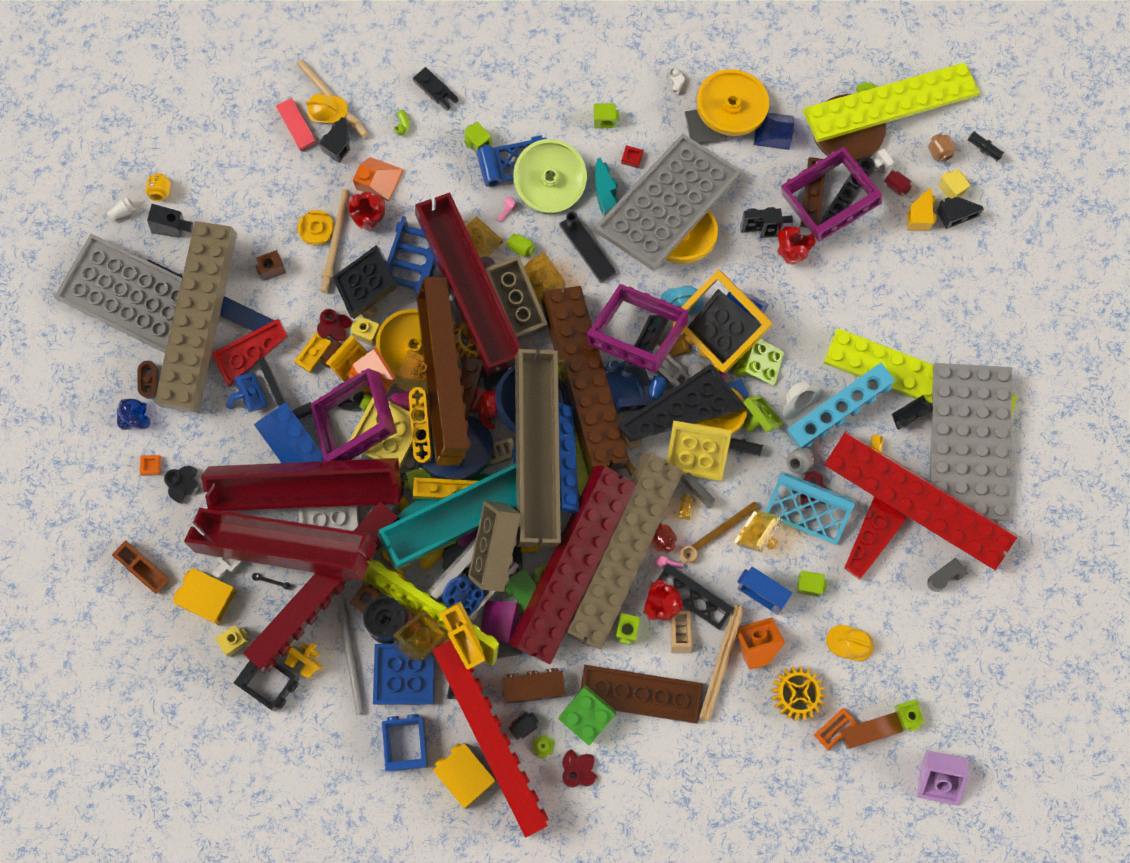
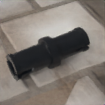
(985, 146)
(745, 446)

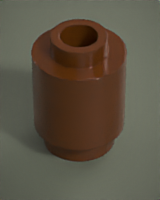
(330, 350)

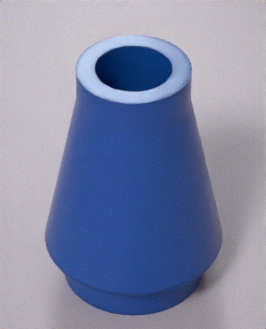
(657, 387)

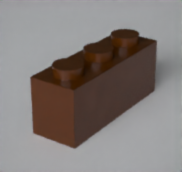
(534, 686)

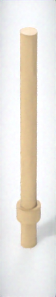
(352, 120)
(328, 272)

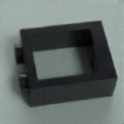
(248, 673)

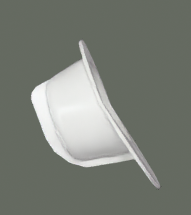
(799, 398)

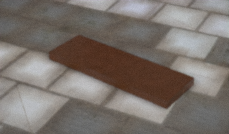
(645, 693)

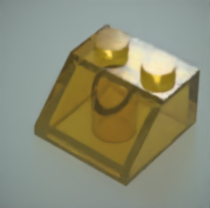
(543, 275)
(420, 636)

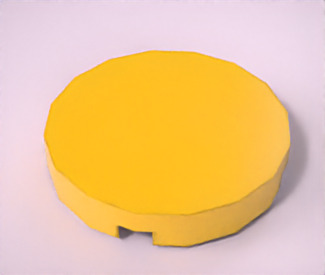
(316, 227)

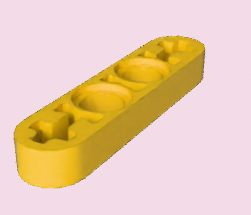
(420, 425)

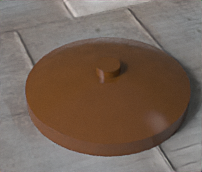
(858, 143)

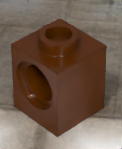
(270, 258)
(357, 599)

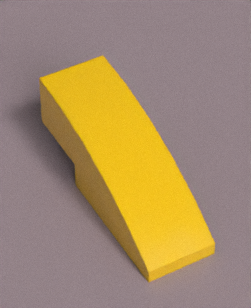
(463, 635)

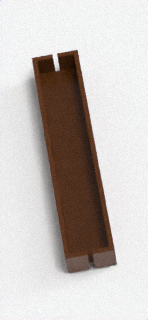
(442, 372)
(584, 379)

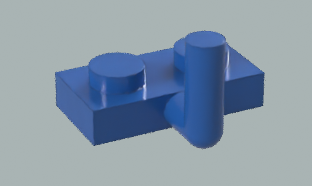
(248, 391)

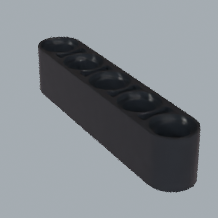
(849, 189)

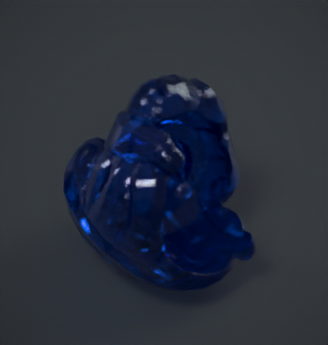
(132, 414)

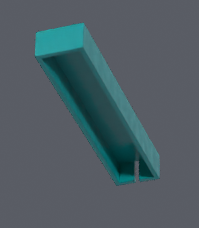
(446, 519)

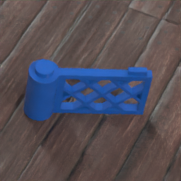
(491, 162)

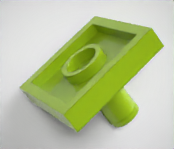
(762, 414)

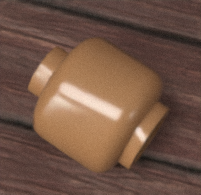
(941, 147)

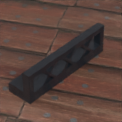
(701, 593)

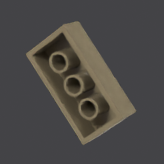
(517, 297)
(494, 546)

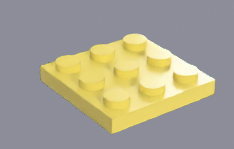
(394, 446)
(699, 449)

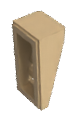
(506, 457)
(681, 644)

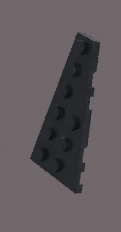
(692, 401)

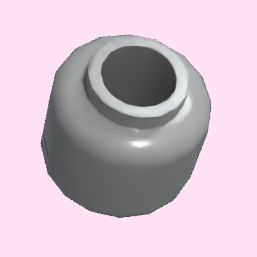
(800, 460)

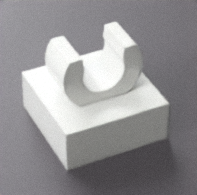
(883, 161)

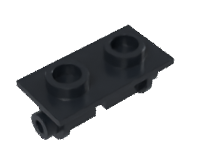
(911, 412)

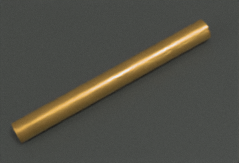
(725, 526)

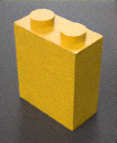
(204, 596)
(464, 775)

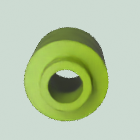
(521, 245)

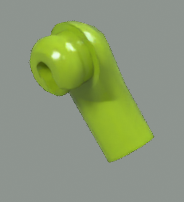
(404, 124)

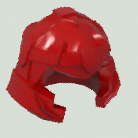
(366, 209)
(794, 246)
(487, 409)
(662, 601)

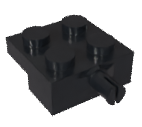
(765, 221)

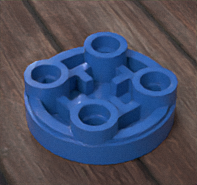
(462, 590)

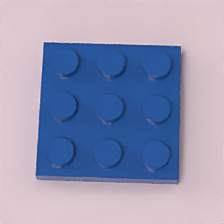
(401, 679)

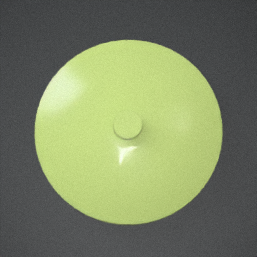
(549, 176)

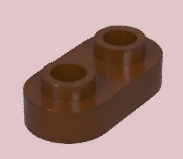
(147, 380)

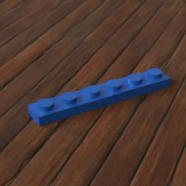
(567, 460)

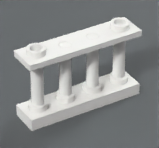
(455, 570)

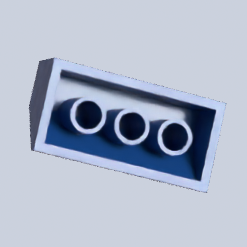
(288, 437)

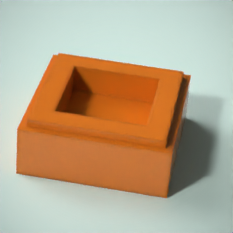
(150, 465)

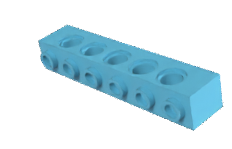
(878, 375)

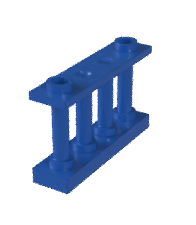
(425, 270)

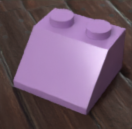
(942, 777)

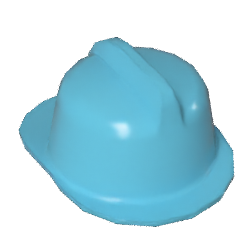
(681, 295)

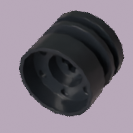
(380, 610)

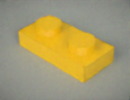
(311, 353)

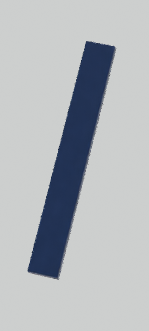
(237, 312)

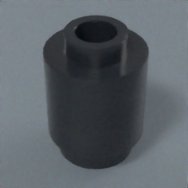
(523, 725)

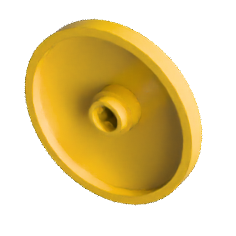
(732, 102)
(697, 243)
(397, 336)

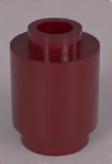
(898, 183)

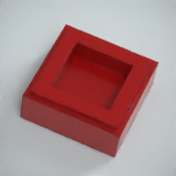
(632, 156)

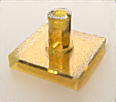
(483, 237)
(412, 373)
(759, 532)

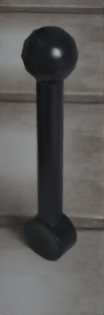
(255, 576)

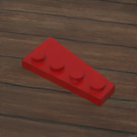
(243, 353)
(875, 533)

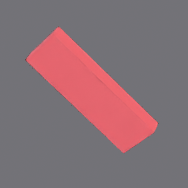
(296, 124)

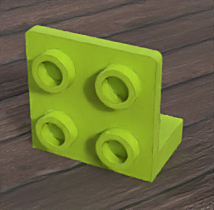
(760, 362)

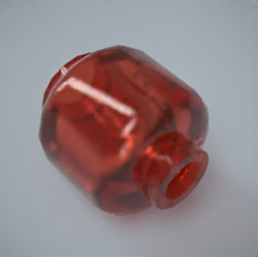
(664, 538)

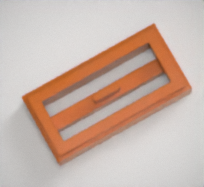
(823, 740)

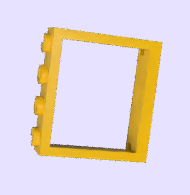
(704, 351)

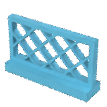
(818, 493)

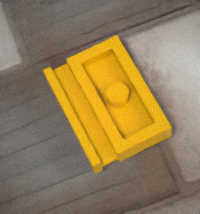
(345, 357)

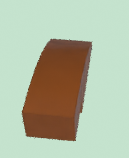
(140, 567)
(871, 730)

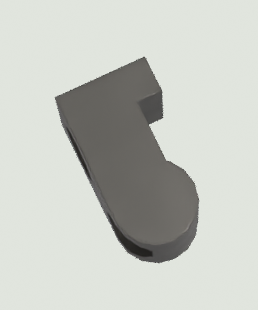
(940, 578)

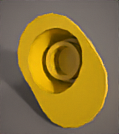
(326, 108)
(850, 643)

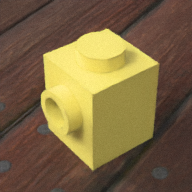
(954, 184)
(365, 330)
(233, 640)

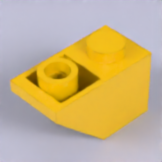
(920, 214)

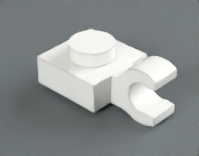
(226, 564)

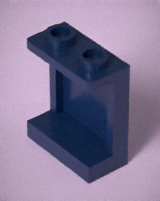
(625, 388)

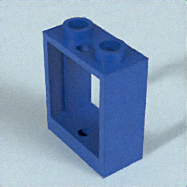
(763, 590)
(394, 721)

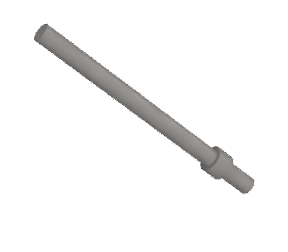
(343, 617)

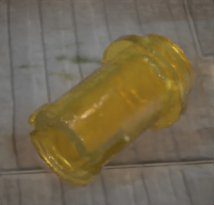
(686, 506)

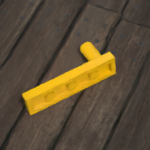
(437, 488)

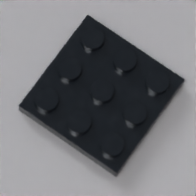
(365, 282)
(723, 325)

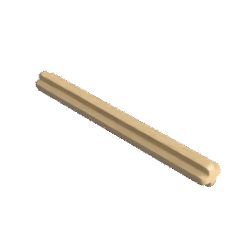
(721, 663)

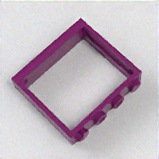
(846, 216)
(626, 351)
(365, 440)

